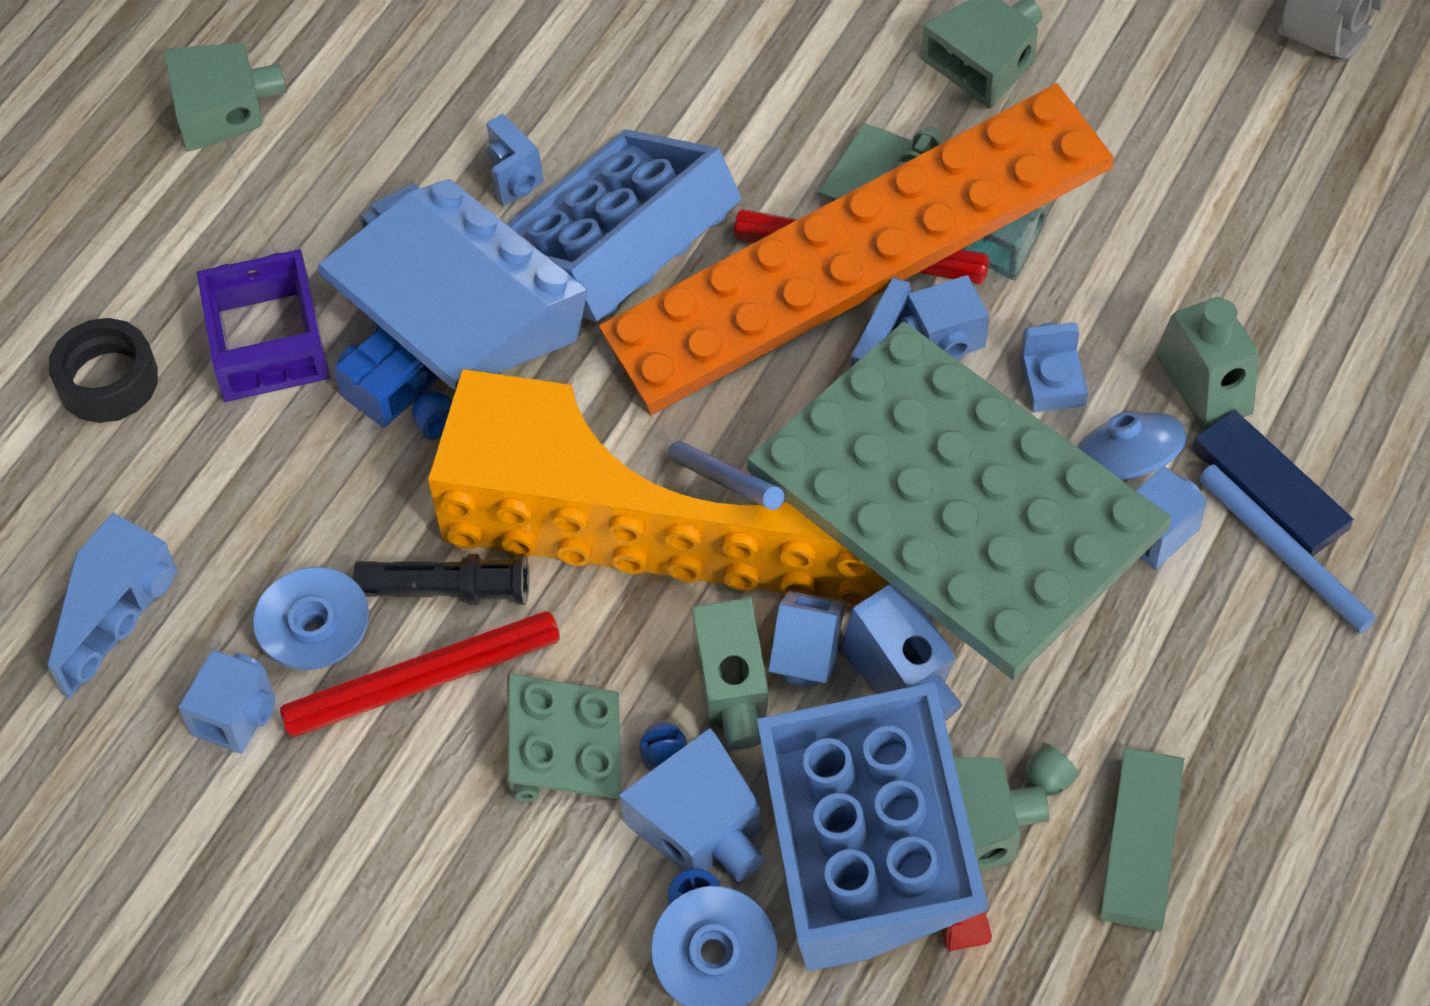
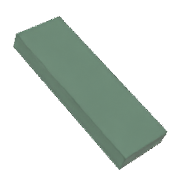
(1142, 840)

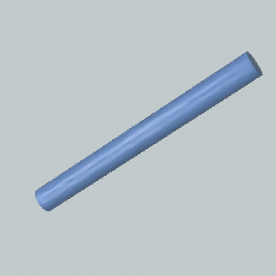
(726, 475)
(1287, 549)

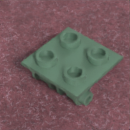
(874, 154)
(562, 738)

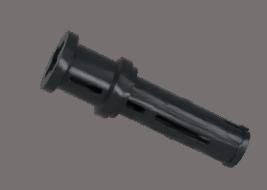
(468, 579)

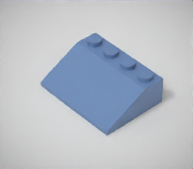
(628, 213)
(457, 284)
(870, 824)

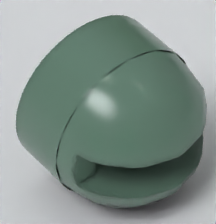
(1050, 769)

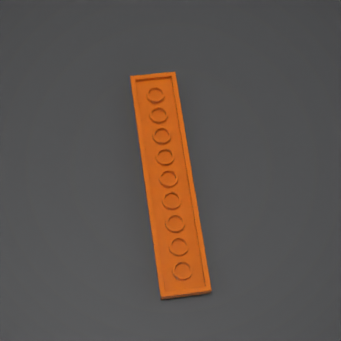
(854, 247)

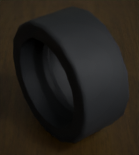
(90, 341)

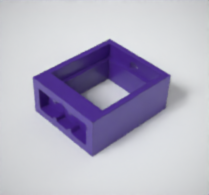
(272, 363)

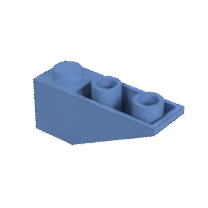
(107, 592)

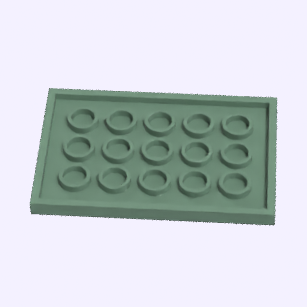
(959, 498)

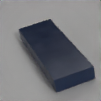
(1273, 482)

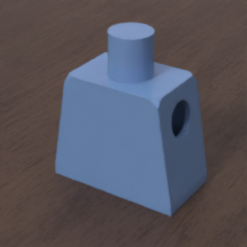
(898, 646)
(697, 810)

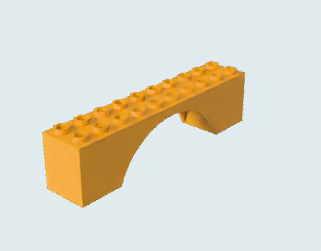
(535, 480)

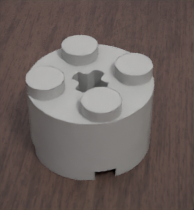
(1328, 25)

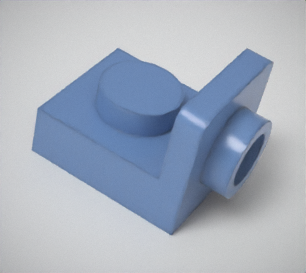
(514, 159)
(1053, 367)

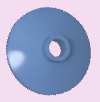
(1135, 443)
(307, 599)
(721, 917)

